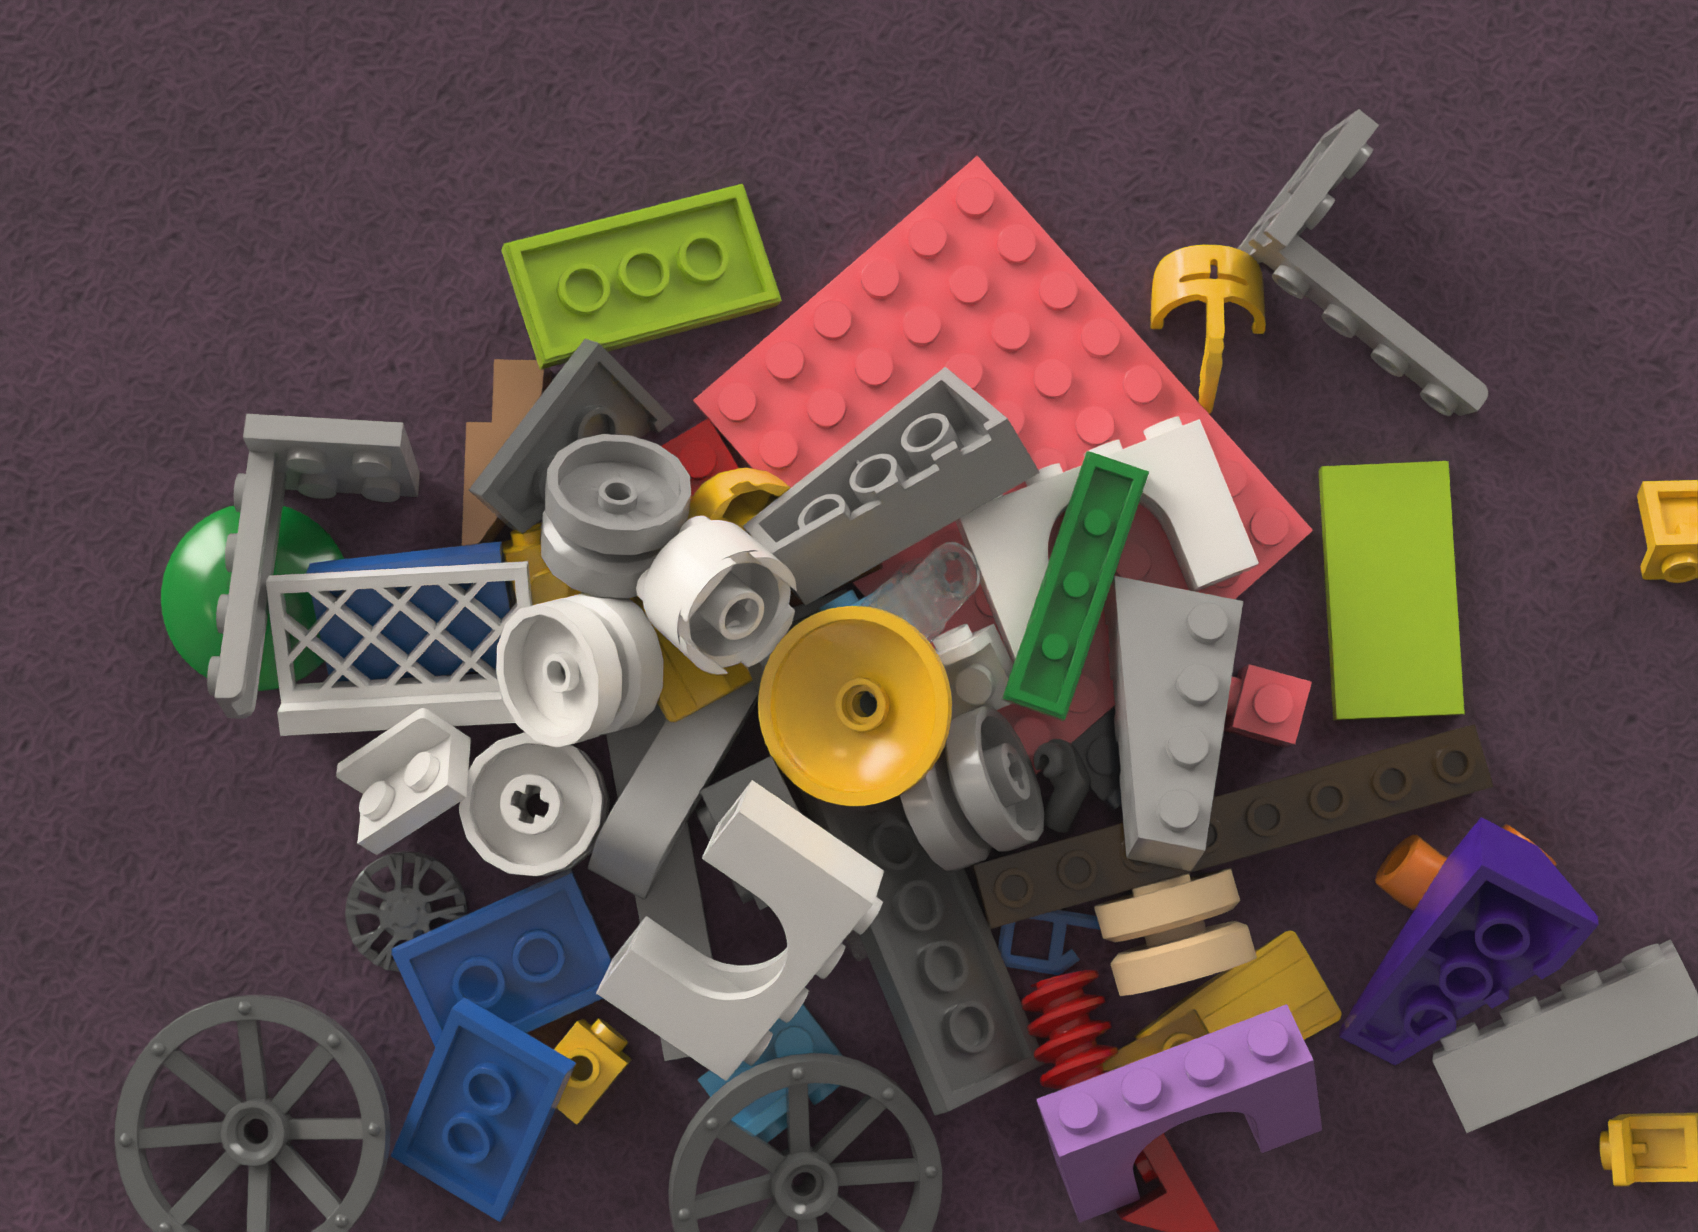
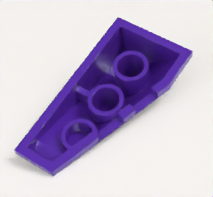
(1476, 933)

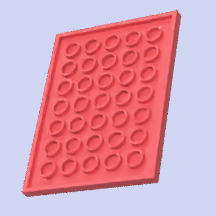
(1012, 316)

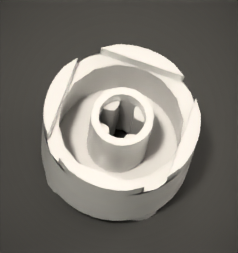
(718, 595)

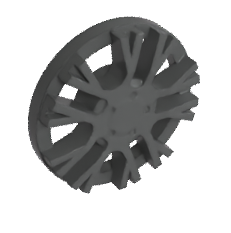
(405, 909)

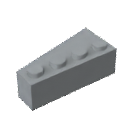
(893, 486)
(1171, 700)
(1570, 1036)

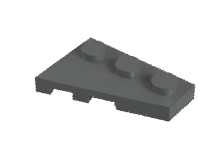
(583, 400)

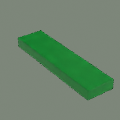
(1075, 585)

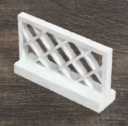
(385, 702)

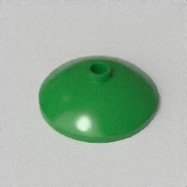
(199, 576)

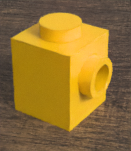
(598, 1064)

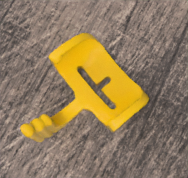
(1185, 278)

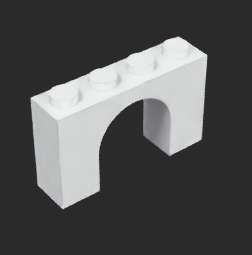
(1181, 491)
(726, 1010)

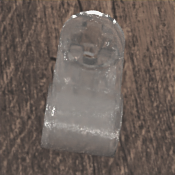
(929, 588)

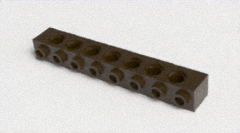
(1240, 824)

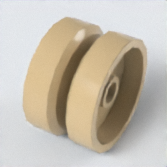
(1175, 932)

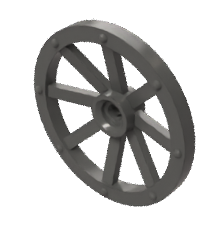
(233, 1131)
(820, 1187)

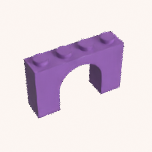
(1243, 1068)

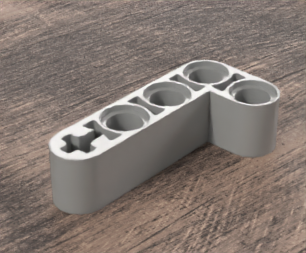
(665, 792)

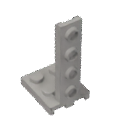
(1346, 303)
(317, 461)

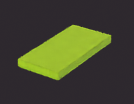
(641, 274)
(1391, 590)

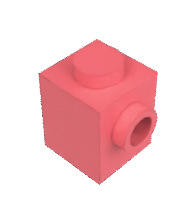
(1266, 705)

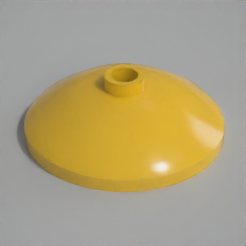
(815, 715)

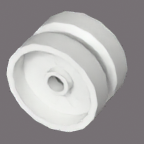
(579, 668)
(497, 800)

